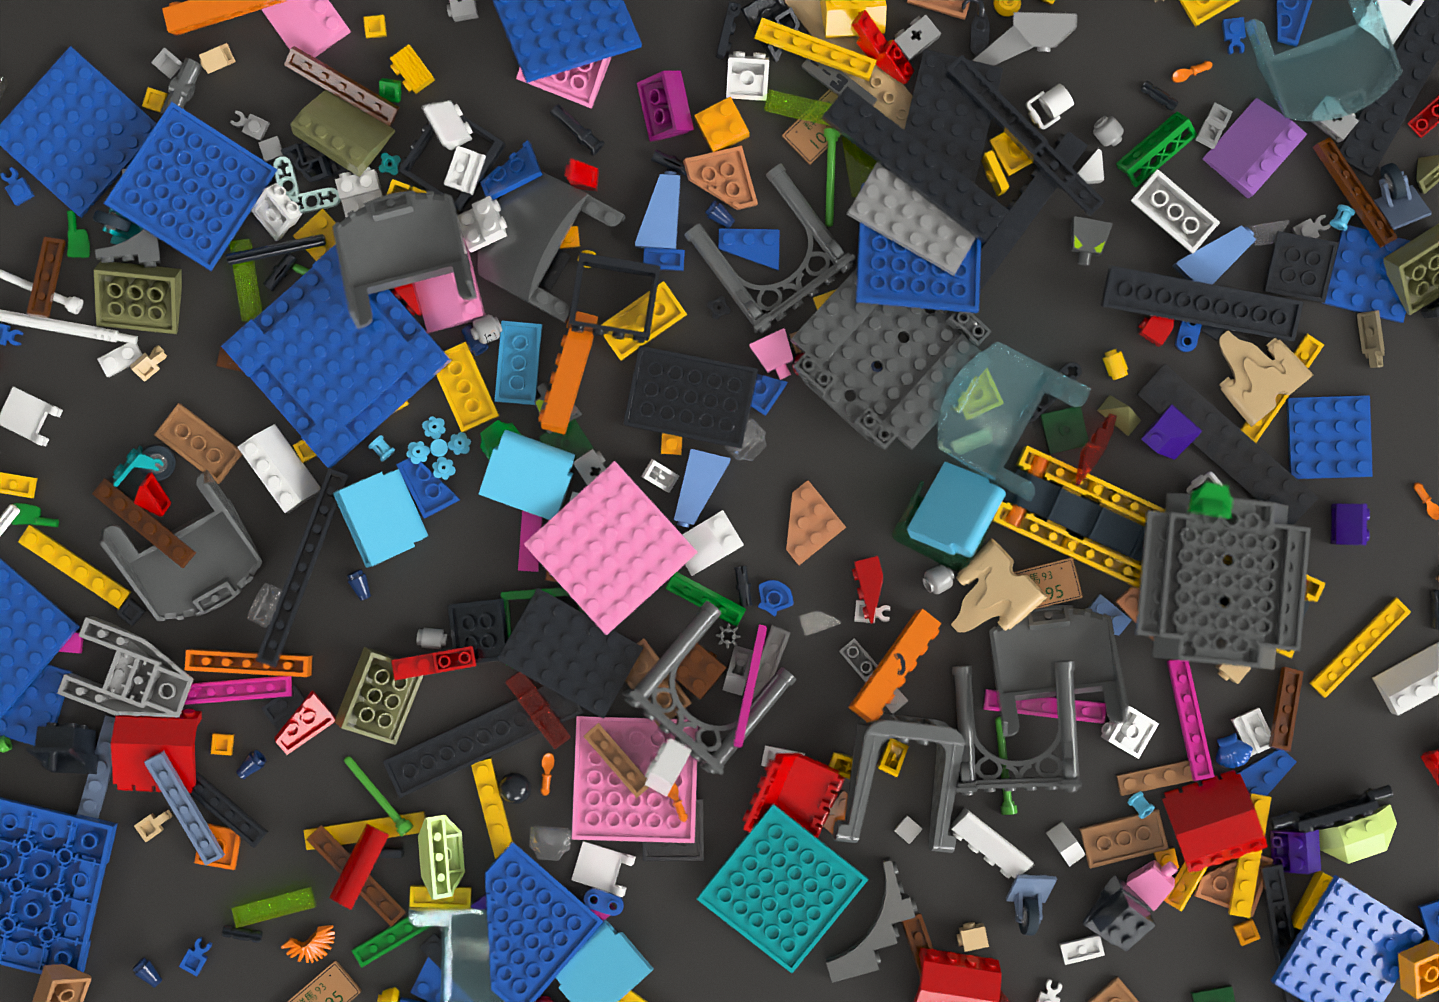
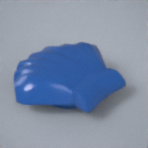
(774, 596)
(1232, 752)

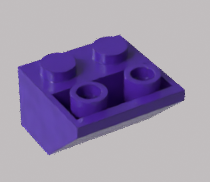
(1349, 524)
(1296, 850)

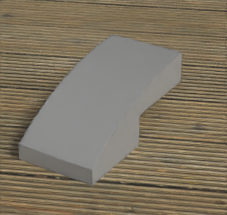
(1213, 125)

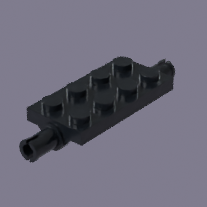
(1327, 815)

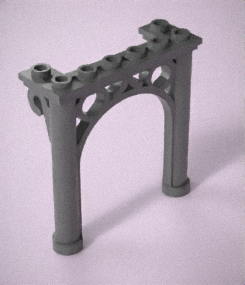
(814, 228)
(668, 664)
(1066, 733)

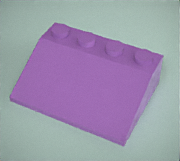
(1254, 147)

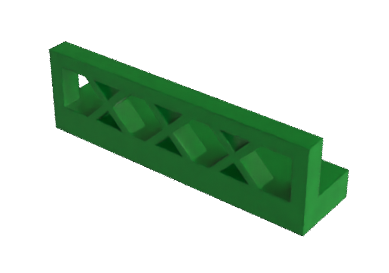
(1154, 145)

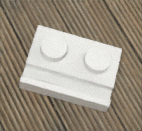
(464, 170)
(1253, 730)

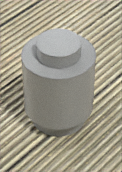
(431, 638)

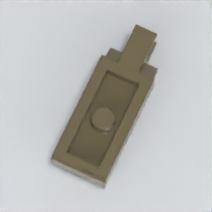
(1371, 337)

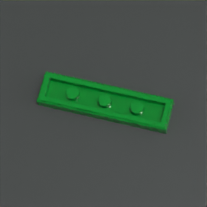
(699, 594)
(386, 941)

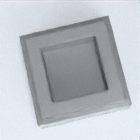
(271, 149)
(908, 829)

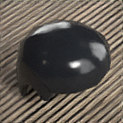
(515, 788)

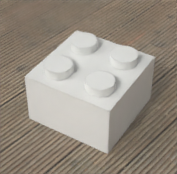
(667, 766)

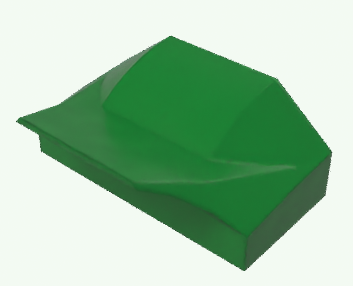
(492, 435)
(1211, 501)

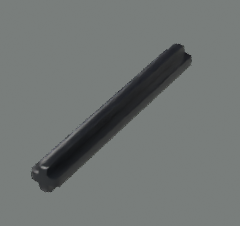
(276, 249)

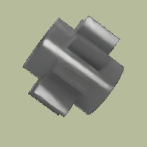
(728, 629)

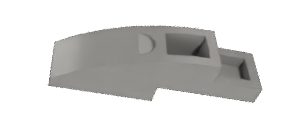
(865, 666)

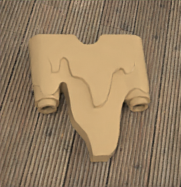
(1258, 377)
(997, 591)

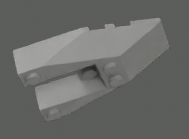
(139, 678)

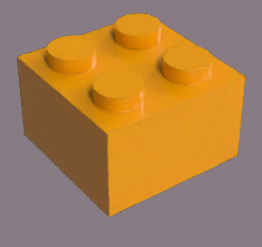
(722, 125)
(1420, 969)

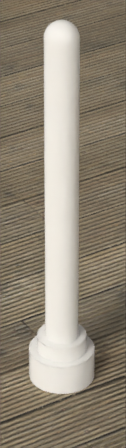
(73, 304)

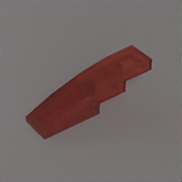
(1093, 450)
(538, 709)

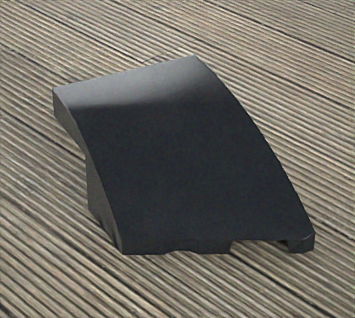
(774, 11)
(312, 162)

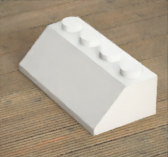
(1175, 211)
(279, 468)
(1410, 680)
(991, 844)

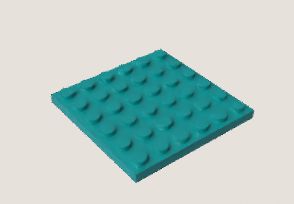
(782, 888)

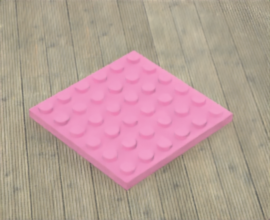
(610, 548)
(608, 808)

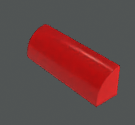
(358, 866)

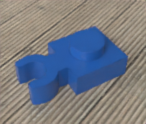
(1234, 31)
(18, 188)
(6, 335)
(195, 958)

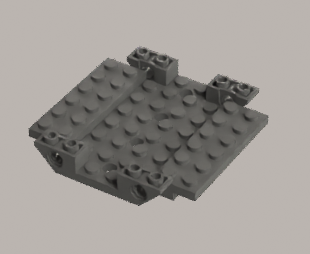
(914, 376)
(1187, 577)

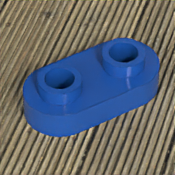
(1187, 331)
(603, 902)

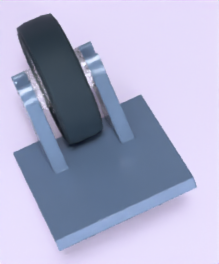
(1399, 201)
(1028, 894)

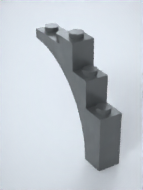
(142, 245)
(861, 956)

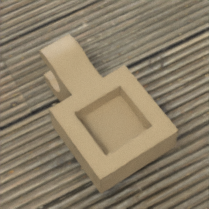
(147, 365)
(151, 825)

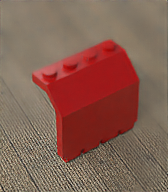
(144, 736)
(799, 788)
(1214, 821)
(958, 977)

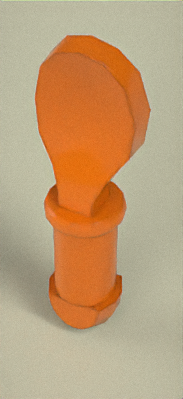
(1182, 74)
(1432, 508)
(547, 763)
(673, 794)

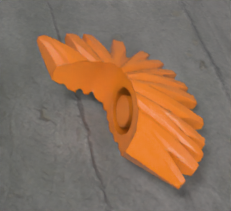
(313, 946)

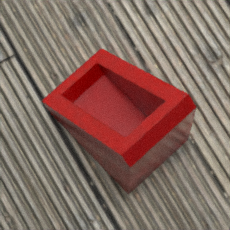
(152, 496)

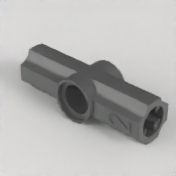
(182, 87)

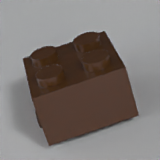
(700, 670)

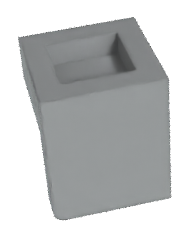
(167, 63)

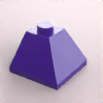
(1171, 433)

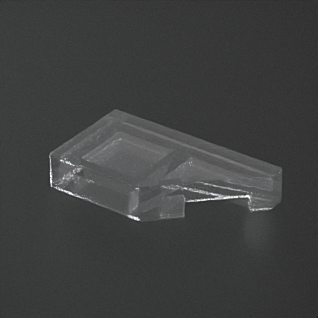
(1266, 233)
(817, 621)

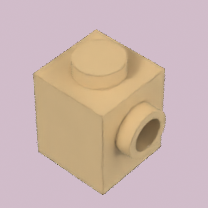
(216, 58)
(1232, 672)
(972, 936)

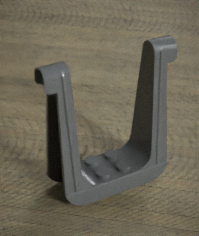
(947, 767)

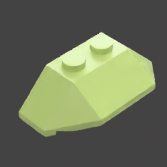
(1359, 837)
(440, 856)

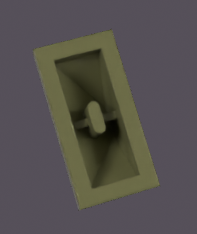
(1427, 172)
(1126, 418)

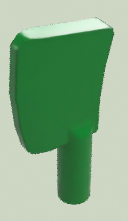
(77, 239)
(31, 515)

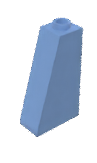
(661, 217)
(1215, 258)
(699, 482)

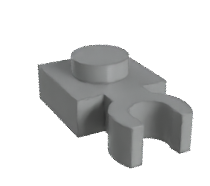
(252, 126)
(1309, 228)

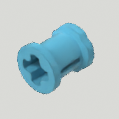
(1342, 217)
(381, 448)
(1141, 805)

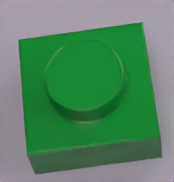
(390, 89)

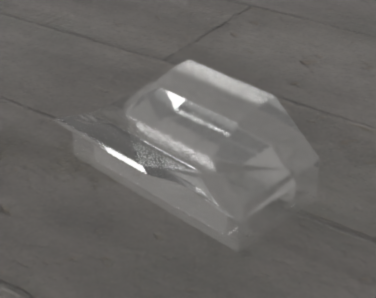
(753, 443)
(264, 605)
(549, 842)

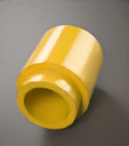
(1115, 364)

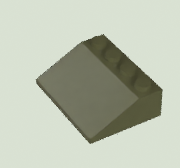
(341, 131)
(1415, 270)
(137, 297)
(375, 701)

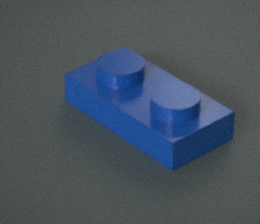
(666, 258)

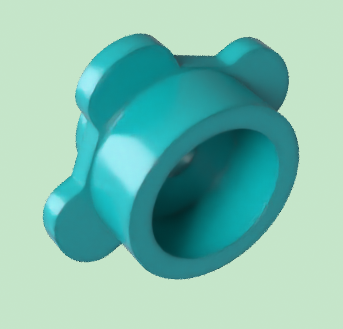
(386, 158)

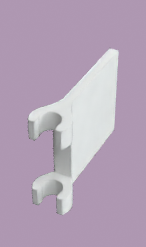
(1397, 15)
(26, 415)
(600, 867)

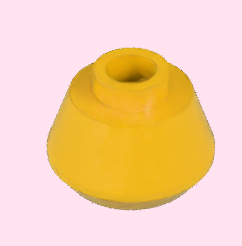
(1007, 7)
(389, 995)

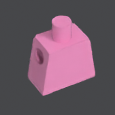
(774, 353)
(1153, 882)

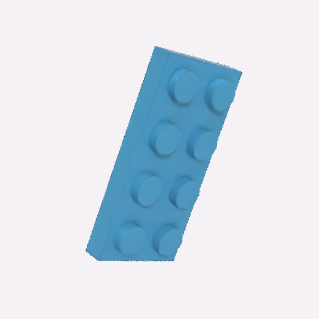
(518, 362)

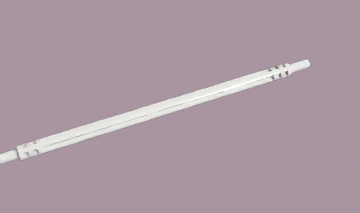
(65, 327)

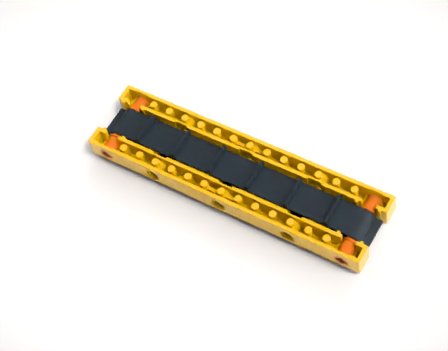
(1110, 530)

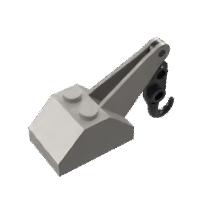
(1029, 31)

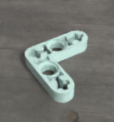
(294, 193)

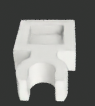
(859, 616)
(1050, 994)

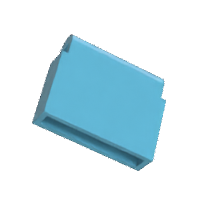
(528, 475)
(956, 511)
(381, 516)
(603, 968)

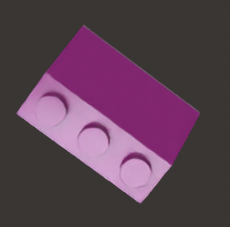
(665, 105)

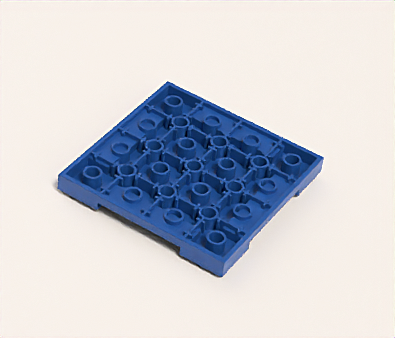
(326, 372)
(49, 884)

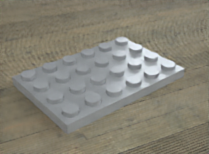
(910, 220)

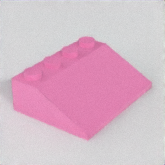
(307, 24)
(575, 84)
(443, 305)

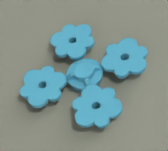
(438, 448)

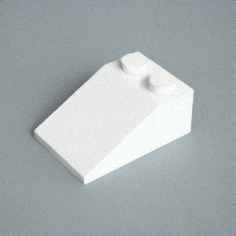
(448, 124)
(712, 541)

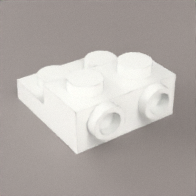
(747, 76)
(357, 191)
(276, 211)
(482, 224)
(1131, 735)

